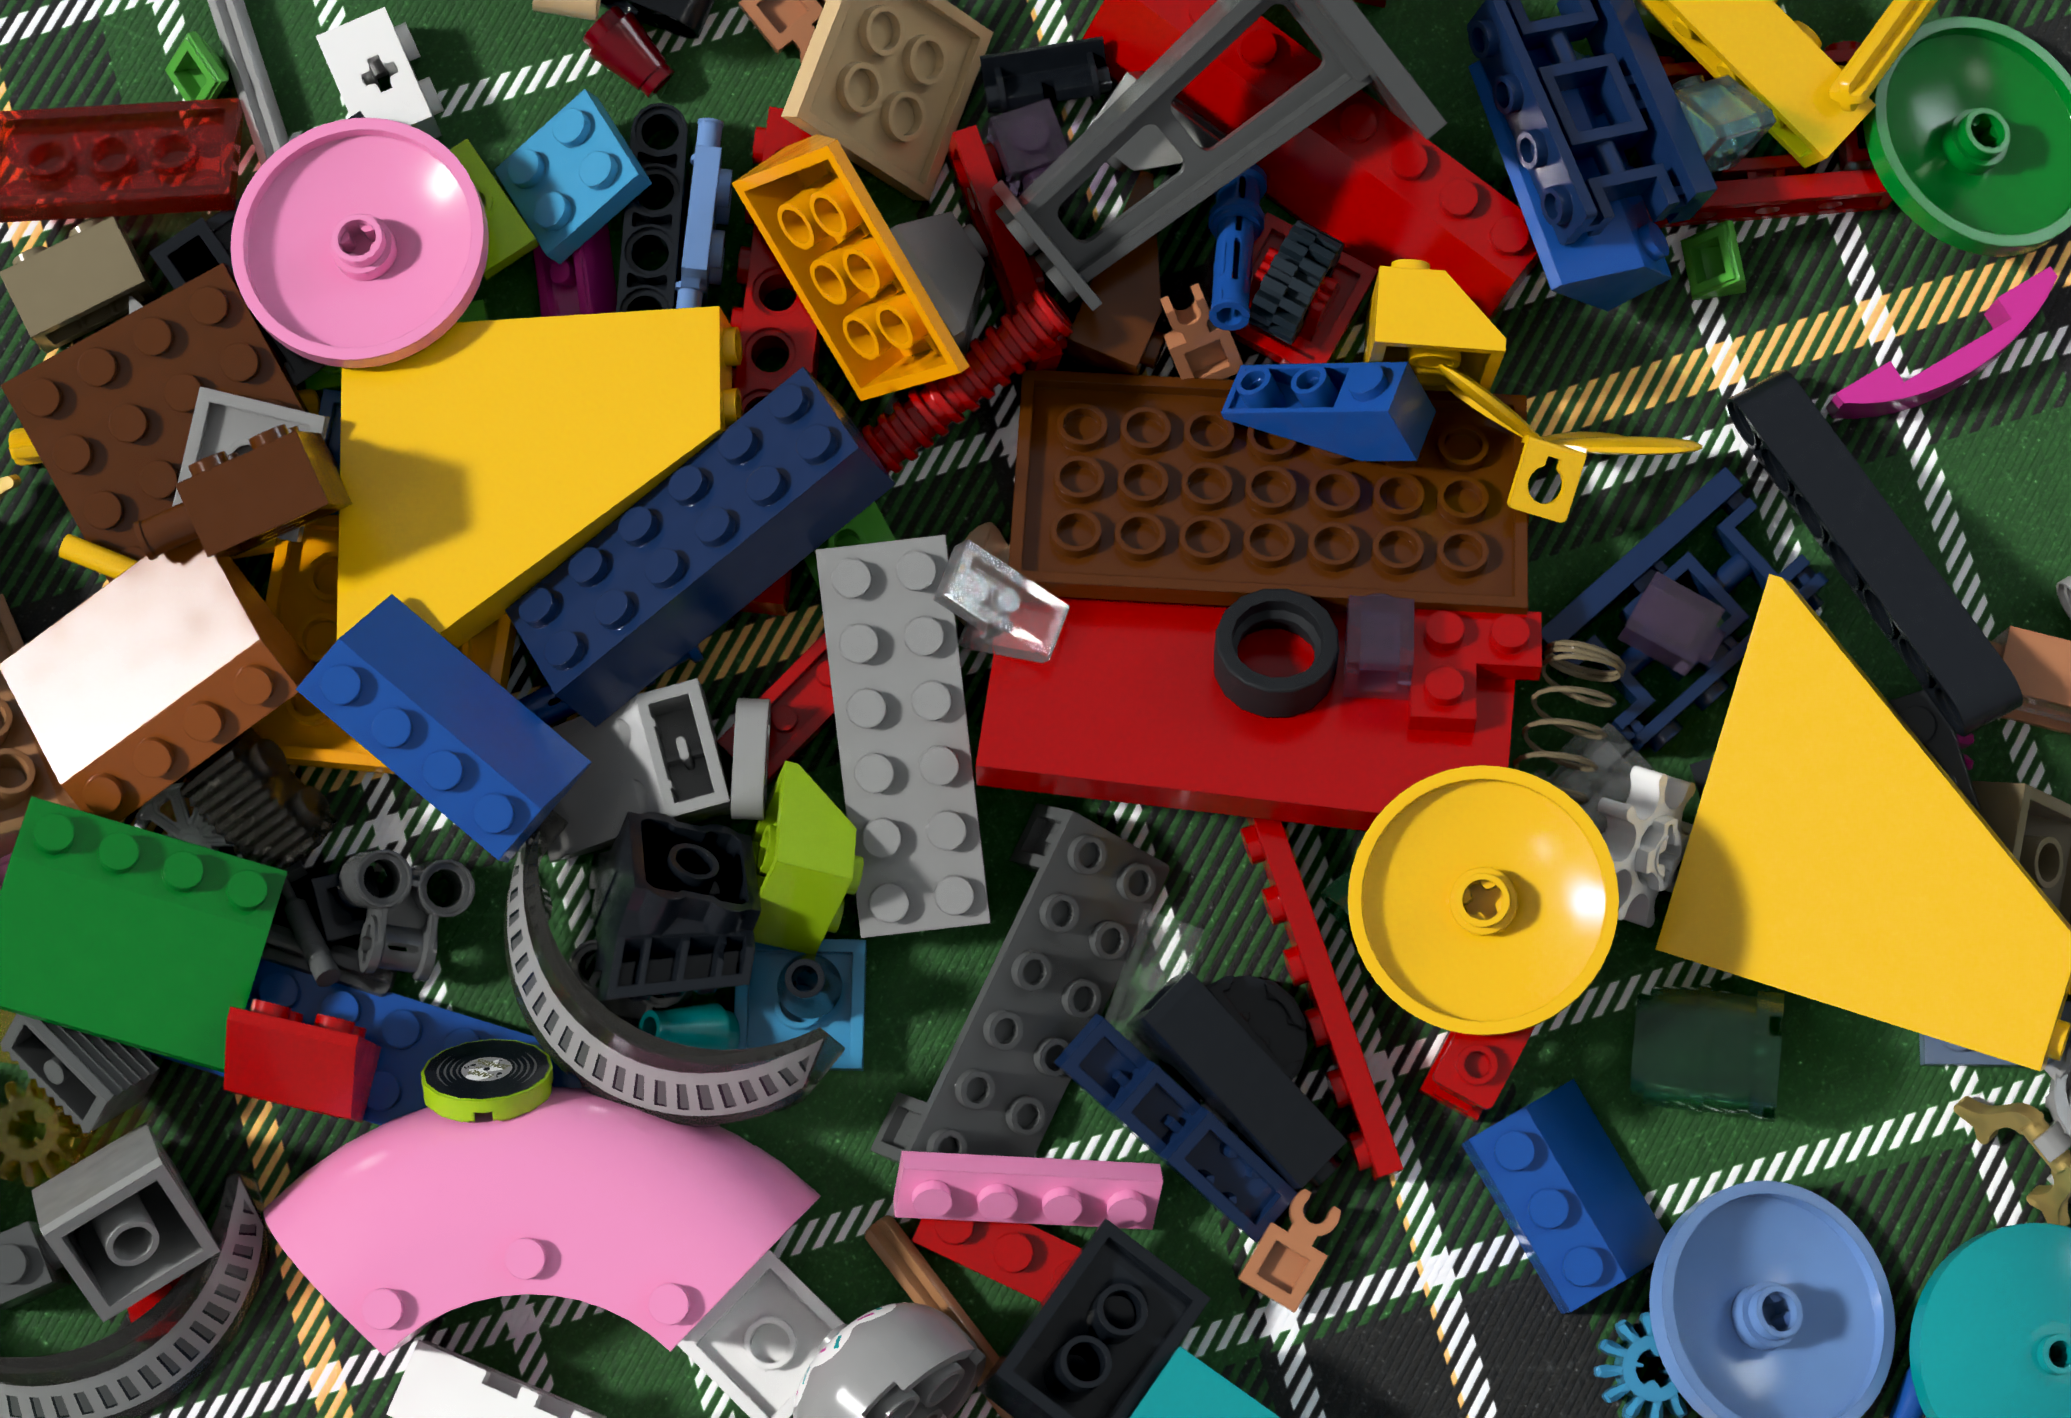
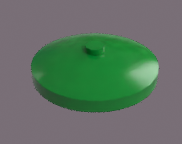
(1975, 136)

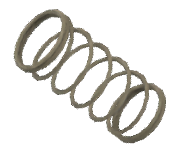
(1580, 651)

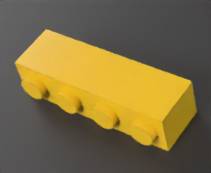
(1770, 59)

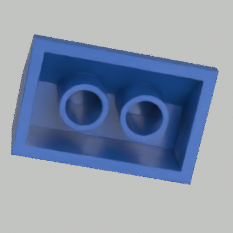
(1567, 1197)

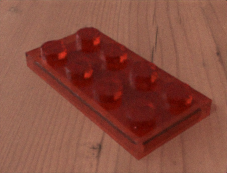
(119, 159)

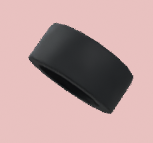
(1284, 611)

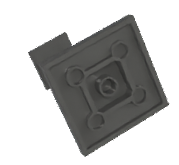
(1351, 61)

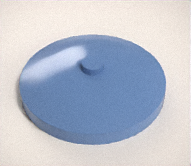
(1771, 1306)

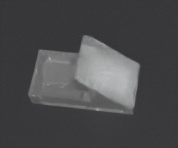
(1001, 606)

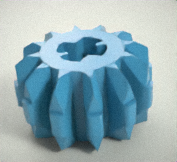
(1626, 1376)

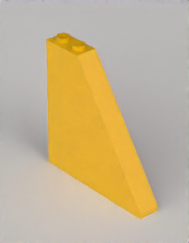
(515, 451)
(1855, 863)

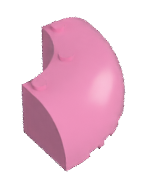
(548, 1203)

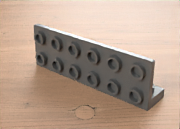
(1038, 995)

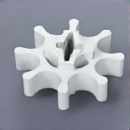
(1647, 840)

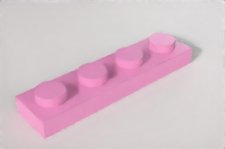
(1027, 1190)

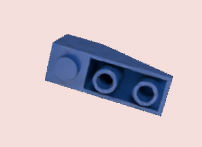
(1339, 407)

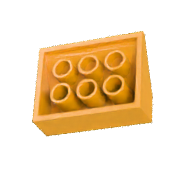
(848, 269)

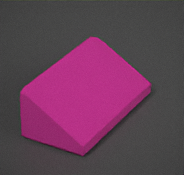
(579, 283)

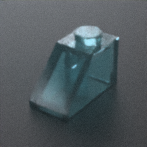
(1723, 118)

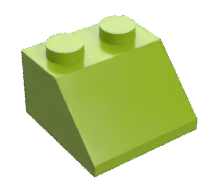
(802, 863)

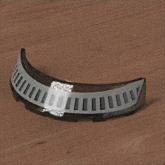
(622, 1061)
(167, 1344)

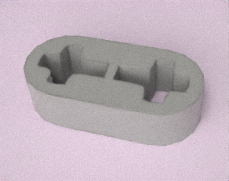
(750, 758)

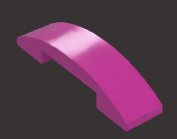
(1886, 392)

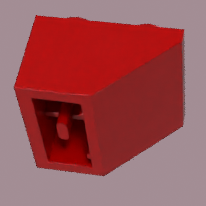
(299, 1064)

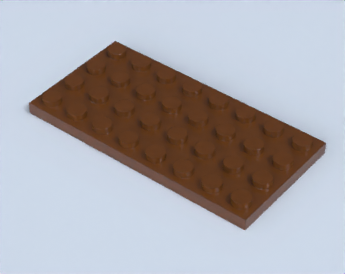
(1162, 500)

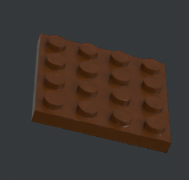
(123, 400)

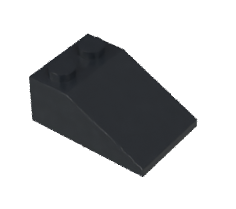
(1096, 1334)

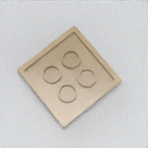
(889, 85)

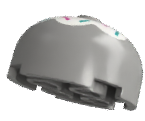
(891, 1365)

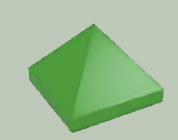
(197, 69)

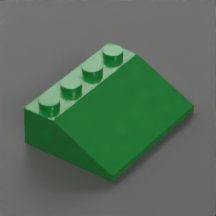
(131, 932)

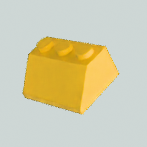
(1430, 322)

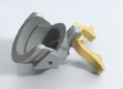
(2048, 1140)

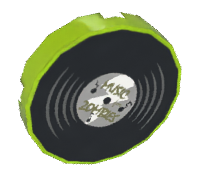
(487, 1078)

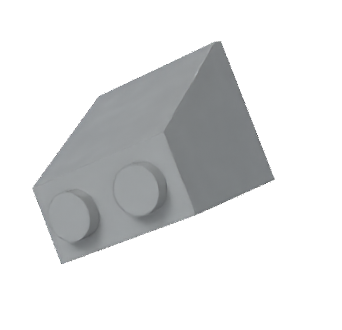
(123, 1222)

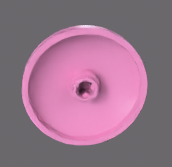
(359, 242)

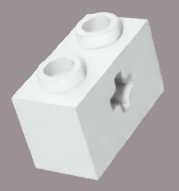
(371, 50)

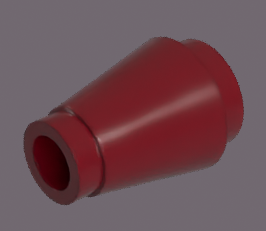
(627, 50)

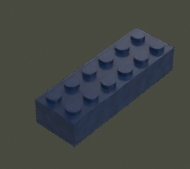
(698, 547)

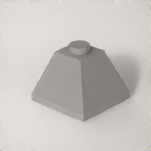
(949, 268)

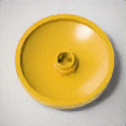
(1483, 900)

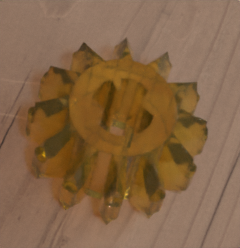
(21, 1154)

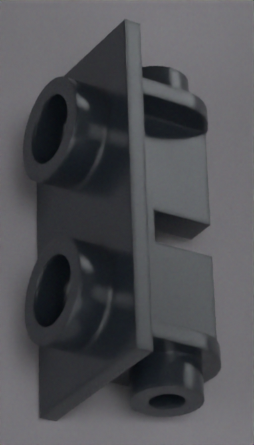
(1045, 72)

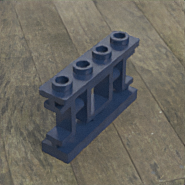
(1632, 95)
(1637, 569)

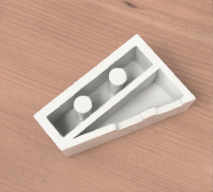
(454, 1386)

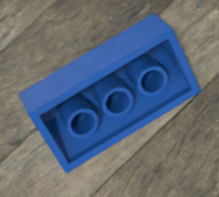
(1596, 268)
(444, 727)

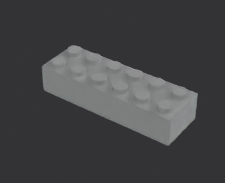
(903, 736)

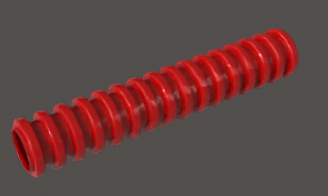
(946, 399)

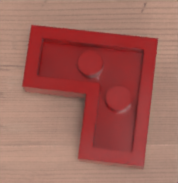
(1457, 650)

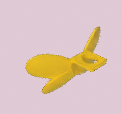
(1567, 447)

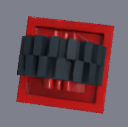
(1301, 293)

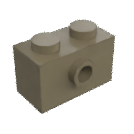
(77, 283)

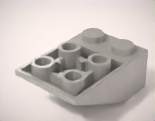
(645, 758)

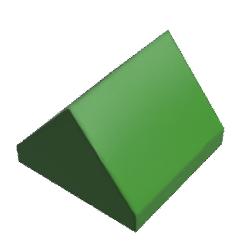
(1714, 262)

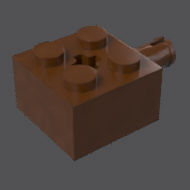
(249, 497)

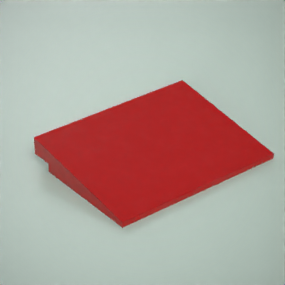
(1141, 720)

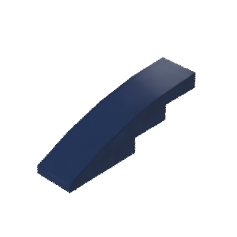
(1176, 1127)

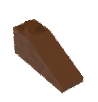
(1126, 326)

